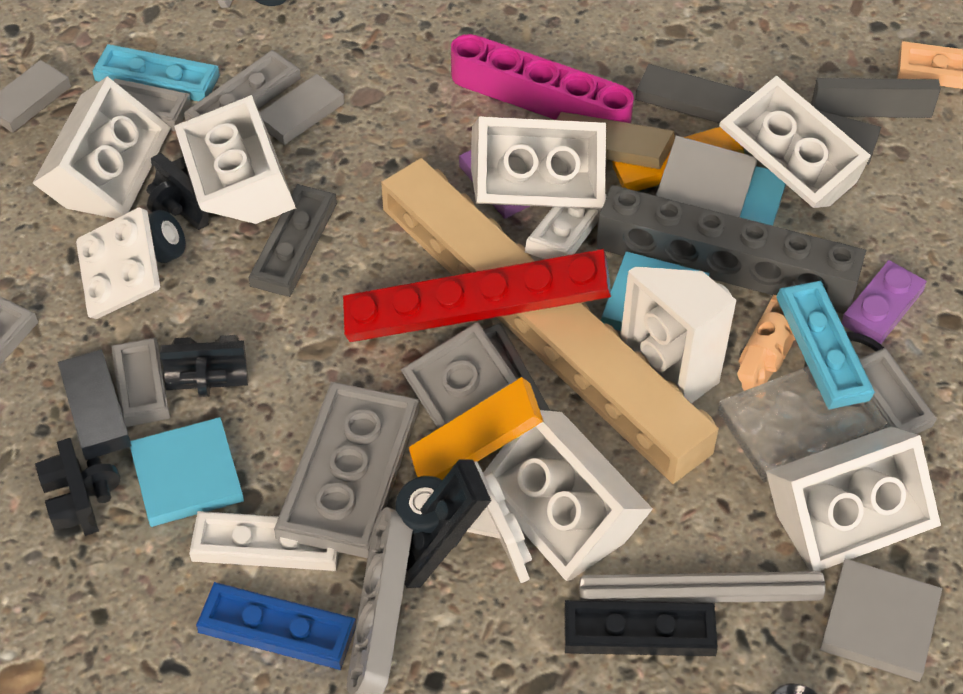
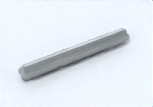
(704, 587)

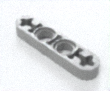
(379, 605)

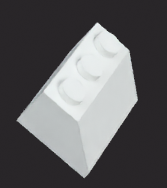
(797, 143)
(102, 152)
(538, 162)
(234, 163)
(679, 325)
(566, 495)
(855, 497)

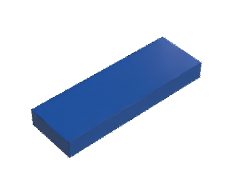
(276, 625)

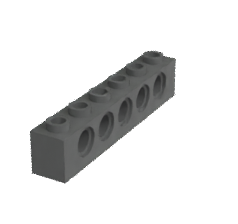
(727, 246)

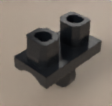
(174, 191)
(204, 364)
(65, 471)

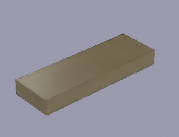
(631, 142)

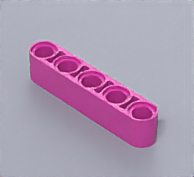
(535, 81)

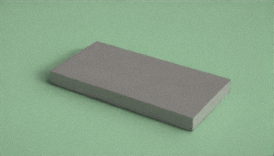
(347, 469)

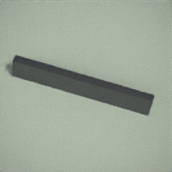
(716, 101)

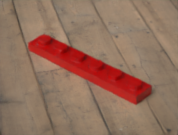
(477, 296)

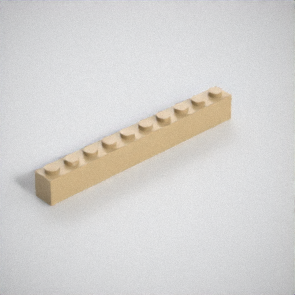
(567, 337)

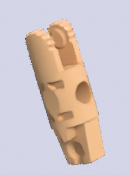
(766, 347)

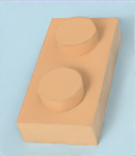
(931, 62)

